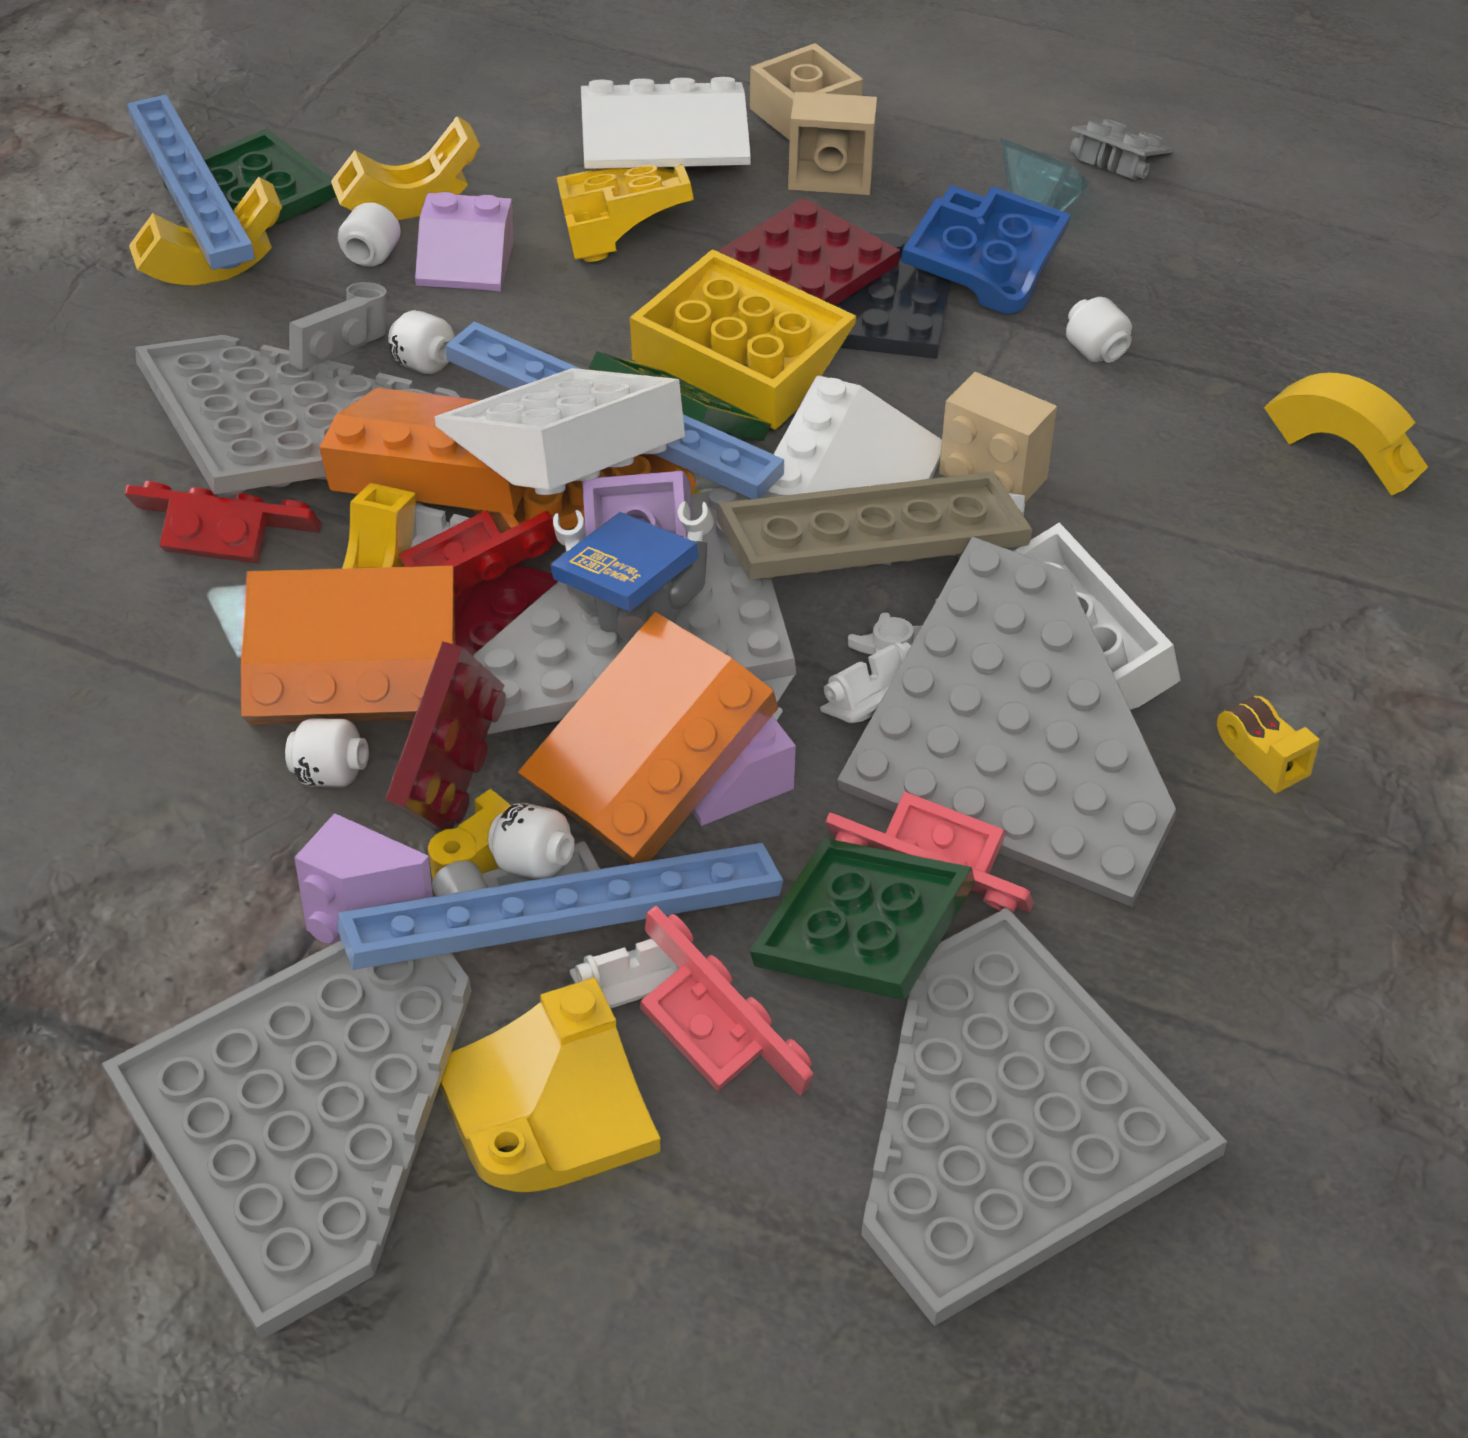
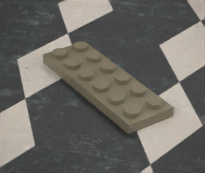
(870, 524)

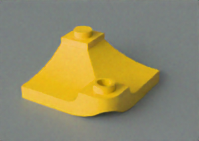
(610, 201)
(550, 1094)

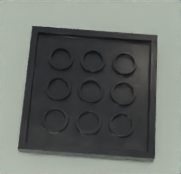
(899, 309)

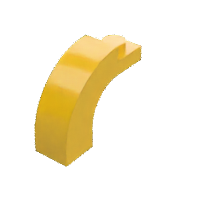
(405, 186)
(174, 255)
(1357, 413)
(380, 527)

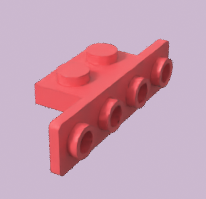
(942, 835)
(709, 1017)

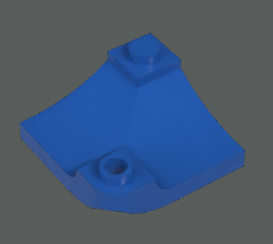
(988, 244)

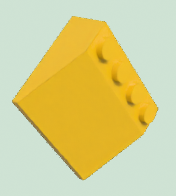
(740, 336)

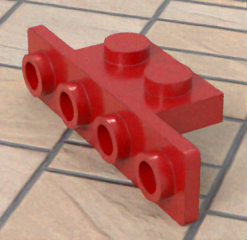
(215, 525)
(480, 550)

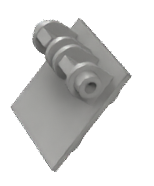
(1122, 151)

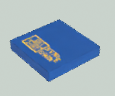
(625, 561)

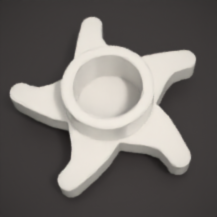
(884, 633)

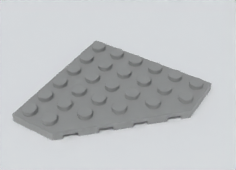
(250, 411)
(559, 650)
(1020, 727)
(297, 1119)
(1014, 1122)

